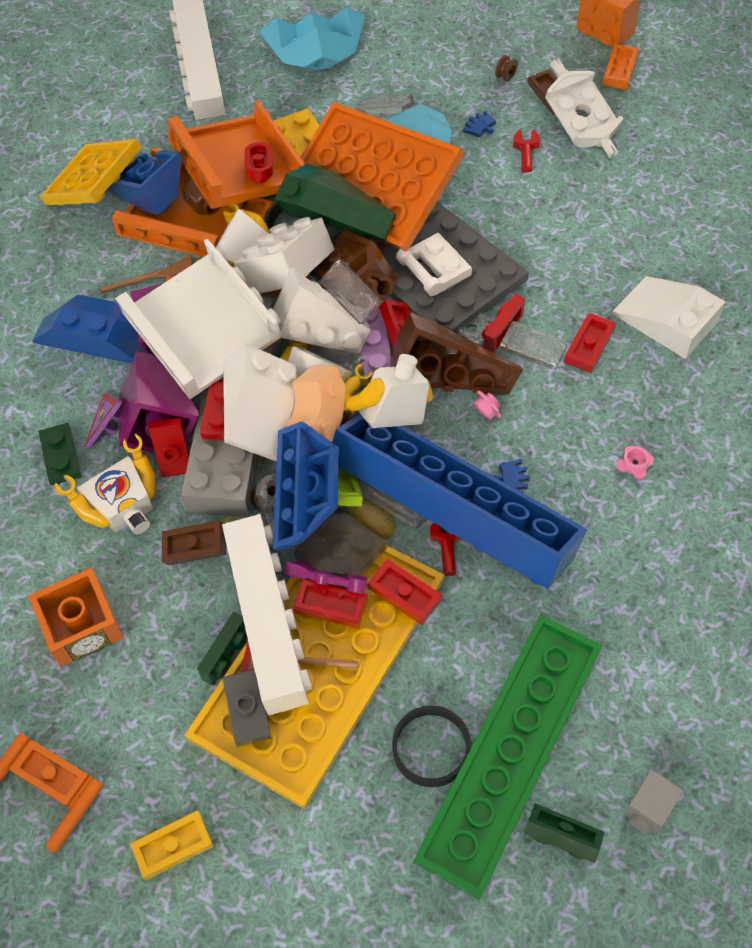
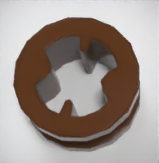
(506, 68)

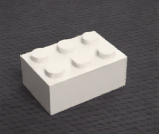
(295, 246)

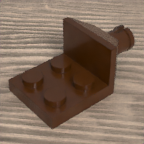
(364, 259)

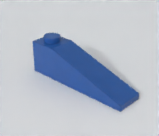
(150, 182)

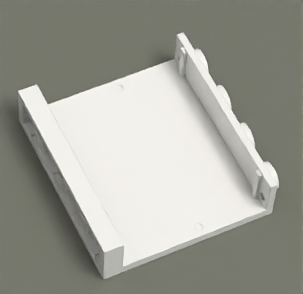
(201, 320)

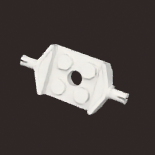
(578, 92)

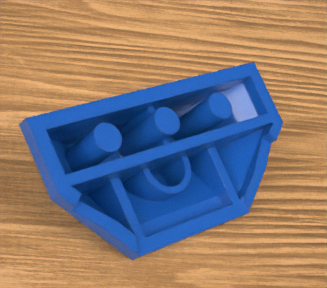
(90, 328)
(304, 484)

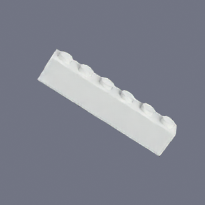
(198, 59)
(265, 617)

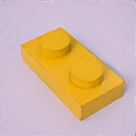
(171, 845)

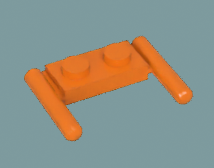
(54, 778)

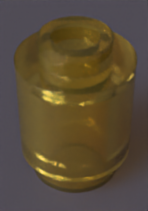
(374, 518)

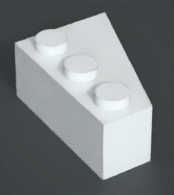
(316, 317)

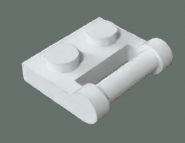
(440, 258)

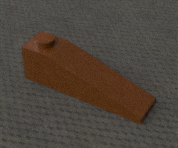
(453, 360)

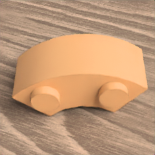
(319, 400)

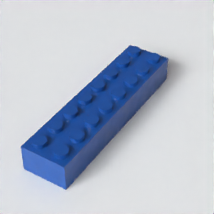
(460, 498)

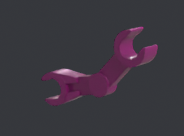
(303, 570)

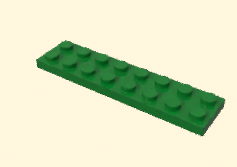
(507, 757)

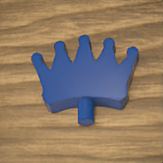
(480, 124)
(512, 476)

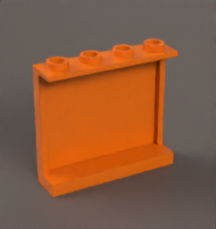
(216, 156)
(176, 228)

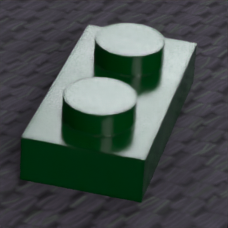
(59, 453)
(218, 657)
(564, 833)

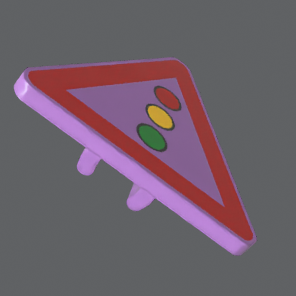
(106, 411)

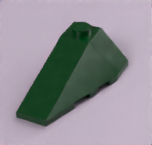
(326, 195)

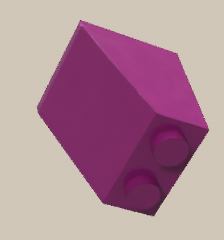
(151, 396)

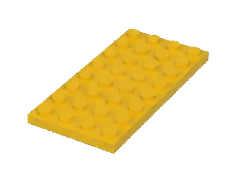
(313, 735)

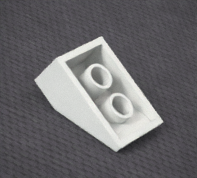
(671, 313)
(257, 399)

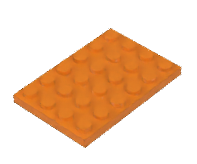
(387, 163)

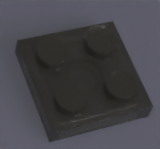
(341, 547)

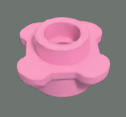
(487, 405)
(638, 454)

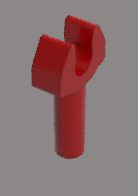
(526, 148)
(447, 542)

